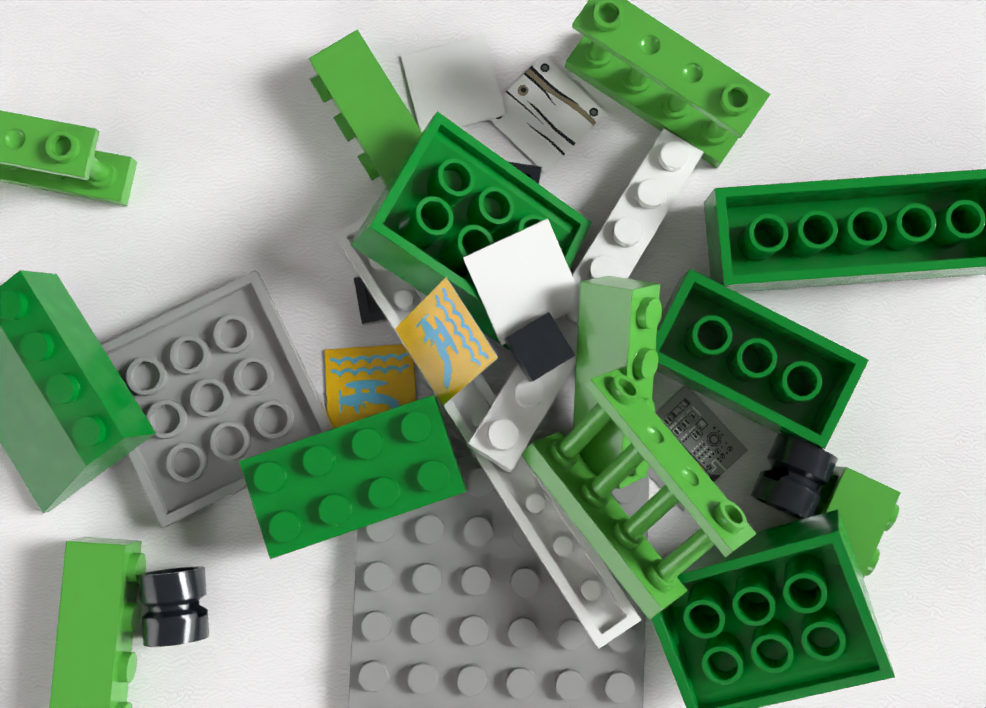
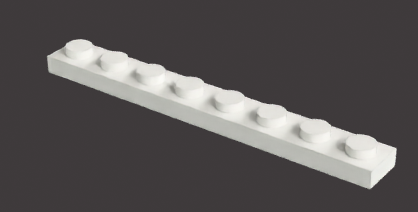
(613, 253)

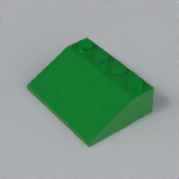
(452, 202)
(59, 392)
(774, 620)

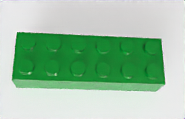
(847, 231)

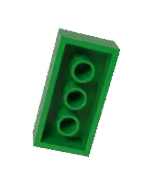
(755, 360)
(352, 476)

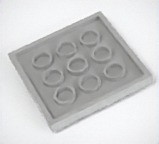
(216, 390)

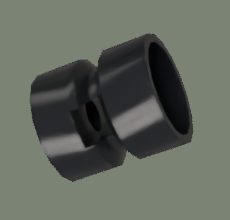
(794, 476)
(173, 606)

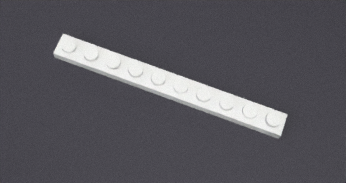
(552, 534)

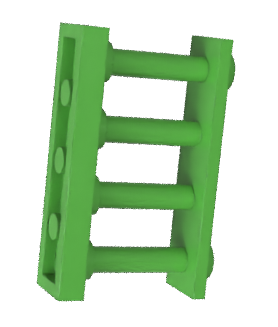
(663, 77)
(62, 159)
(602, 520)

